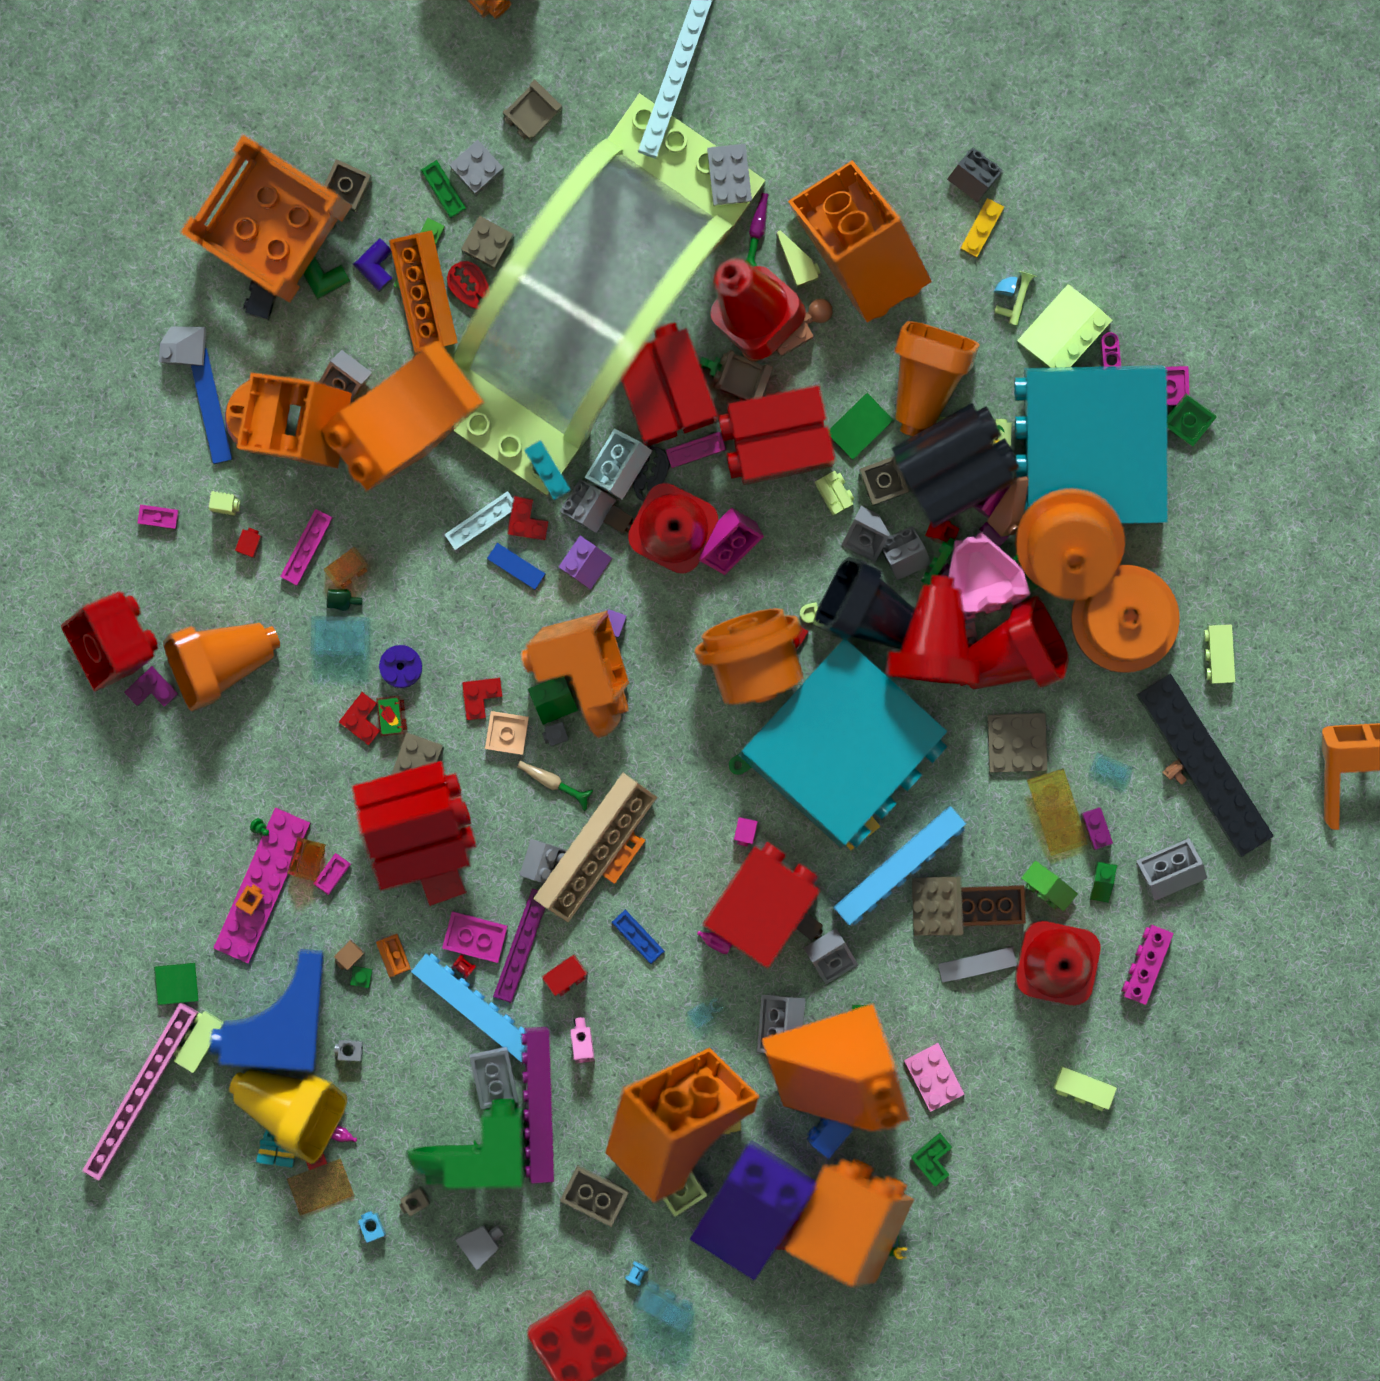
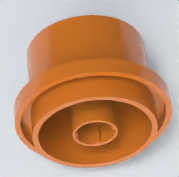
(1070, 543)
(1118, 644)
(752, 655)

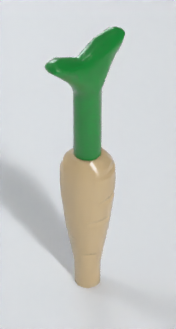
(554, 782)

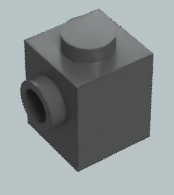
(555, 734)

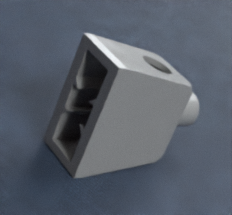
(480, 1244)

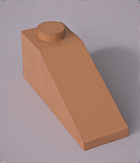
(1010, 508)

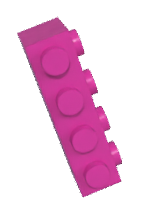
(1148, 964)

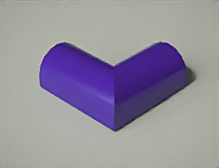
(369, 264)

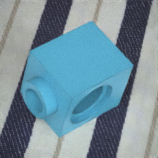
(371, 1235)

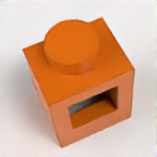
(243, 902)

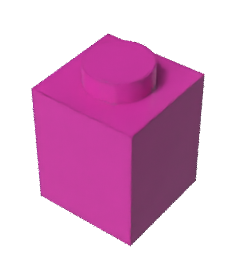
(745, 831)

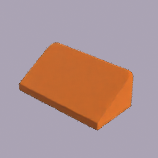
(393, 955)

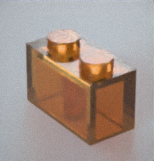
(346, 568)
(306, 859)

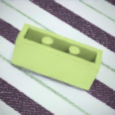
(1219, 654)
(197, 1041)
(1084, 1088)

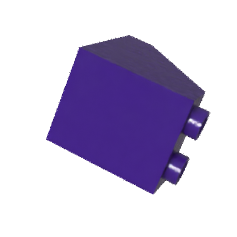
(753, 1210)

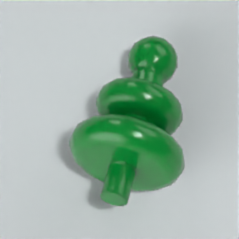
(258, 826)

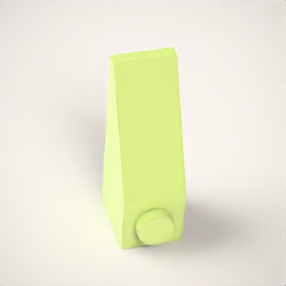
(799, 263)

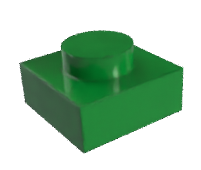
(361, 976)

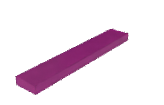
(519, 949)

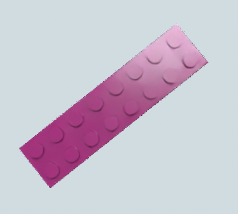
(268, 871)

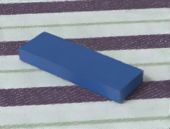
(516, 566)
(638, 936)

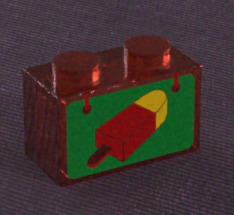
(390, 716)

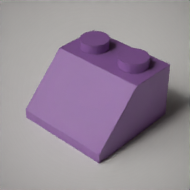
(585, 562)

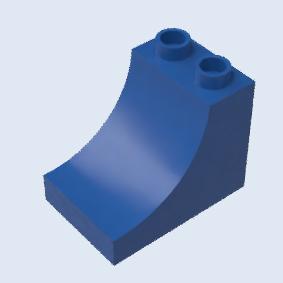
(281, 1033)

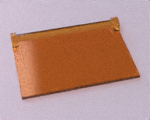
(320, 1187)

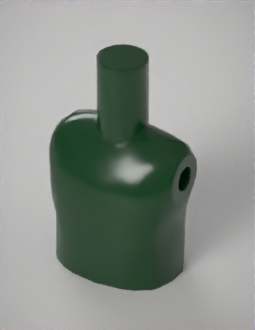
(341, 599)

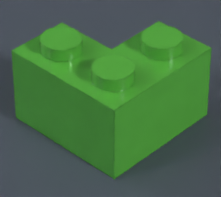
(1048, 886)

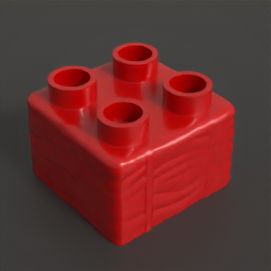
(109, 639)
(577, 1340)

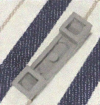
(977, 964)

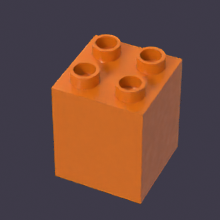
(851, 1222)

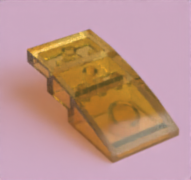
(1057, 812)

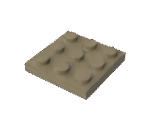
(1017, 742)
(937, 906)

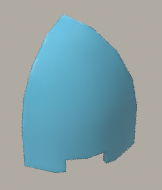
(1006, 286)

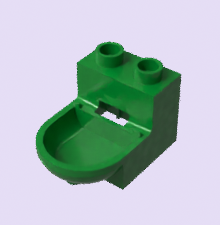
(490, 1164)

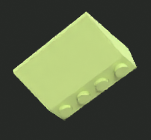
(1064, 329)

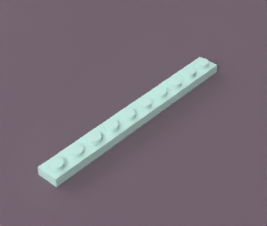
(674, 77)

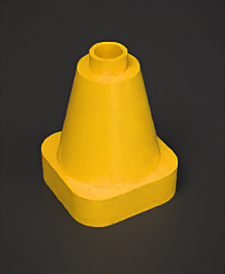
(291, 1109)

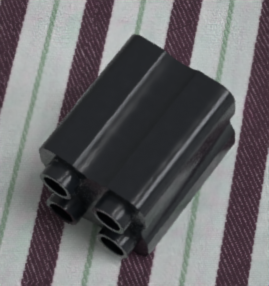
(956, 463)

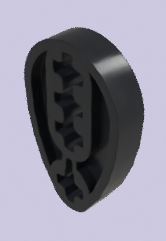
(659, 471)

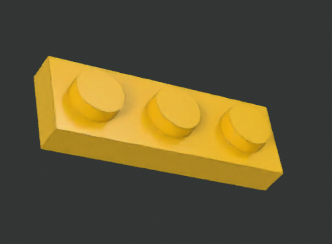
(982, 227)

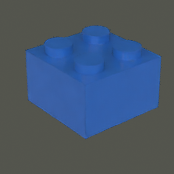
(828, 1136)

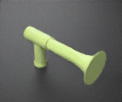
(1015, 313)

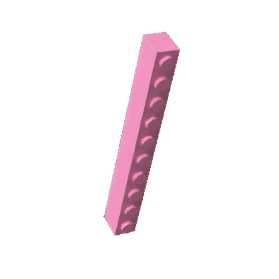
(140, 1091)

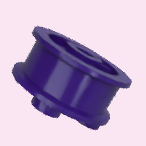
(389, 666)

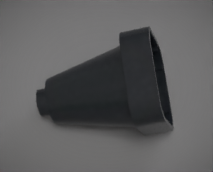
(863, 606)

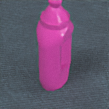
(715, 942)
(341, 1135)

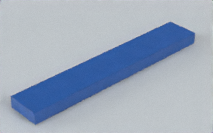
(211, 411)

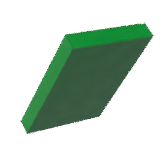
(860, 426)

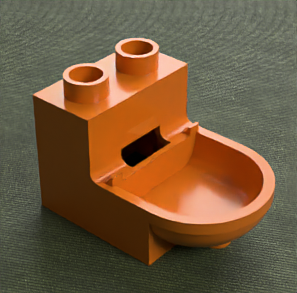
(260, 411)
(592, 657)

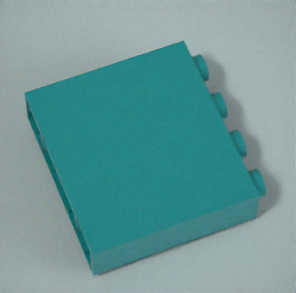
(1097, 435)
(845, 745)

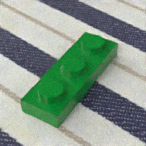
(937, 563)

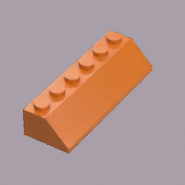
(423, 290)

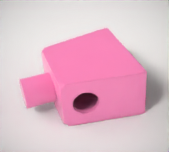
(582, 1050)

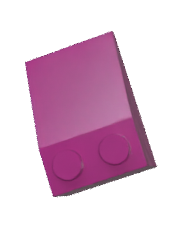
(730, 541)

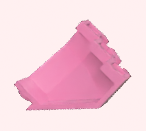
(986, 576)

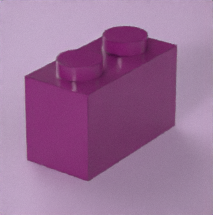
(1096, 828)

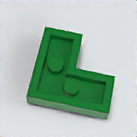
(927, 1159)

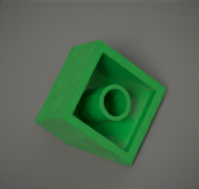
(552, 699)

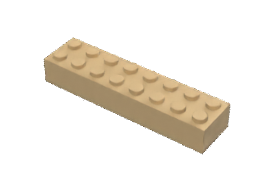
(595, 847)

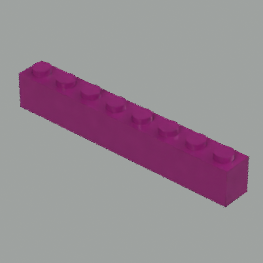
(538, 1105)

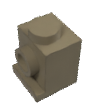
(421, 1198)

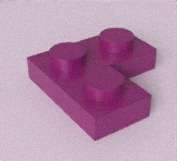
(151, 683)

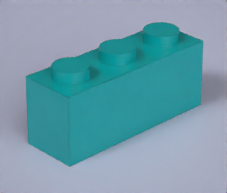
(547, 470)

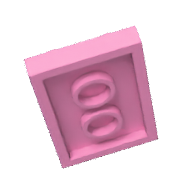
(934, 1077)

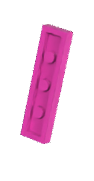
(306, 547)

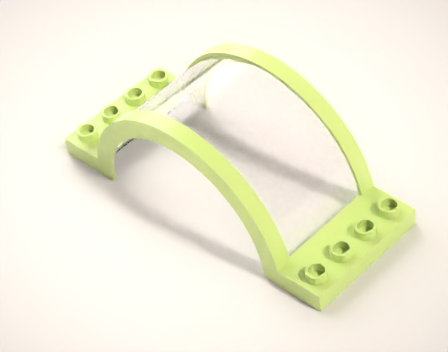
(589, 291)

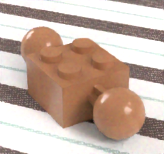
(819, 312)

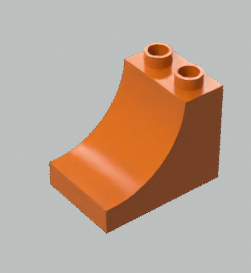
(402, 417)
(674, 1118)

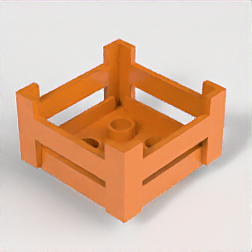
(267, 219)

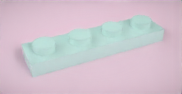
(480, 521)

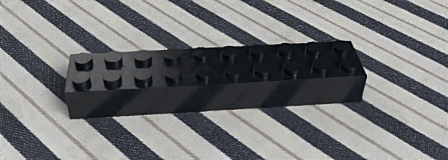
(1205, 765)

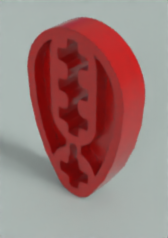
(459, 290)

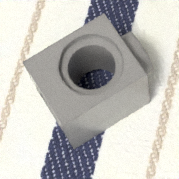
(357, 1046)

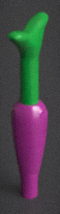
(757, 228)

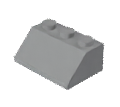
(1172, 869)
(779, 1015)

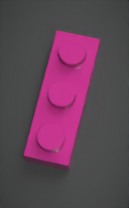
(695, 450)

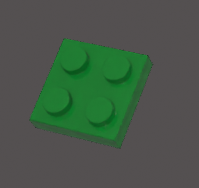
(1190, 419)

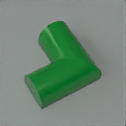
(324, 283)

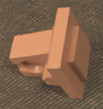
(1174, 771)

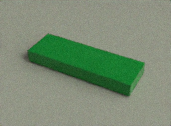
(443, 189)

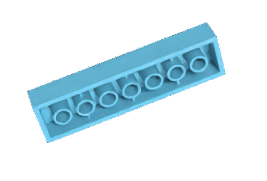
(899, 865)

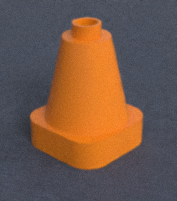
(929, 373)
(216, 659)

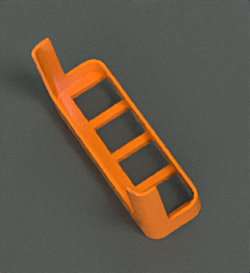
(1346, 750)

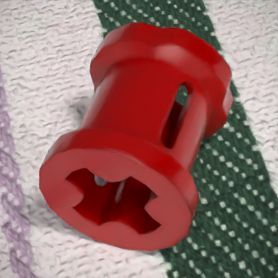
(463, 966)

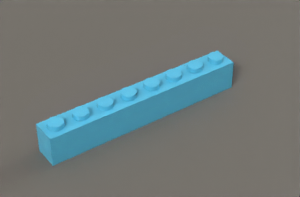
(470, 1003)

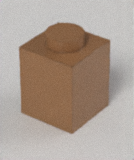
(348, 955)

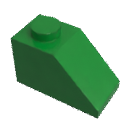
(1103, 882)

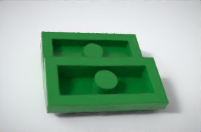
(176, 983)

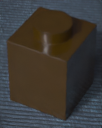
(618, 520)
(809, 927)

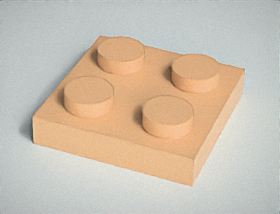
(507, 732)

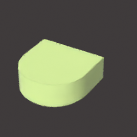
(808, 612)

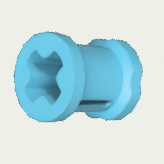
(636, 1273)

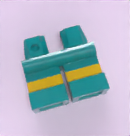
(268, 1152)

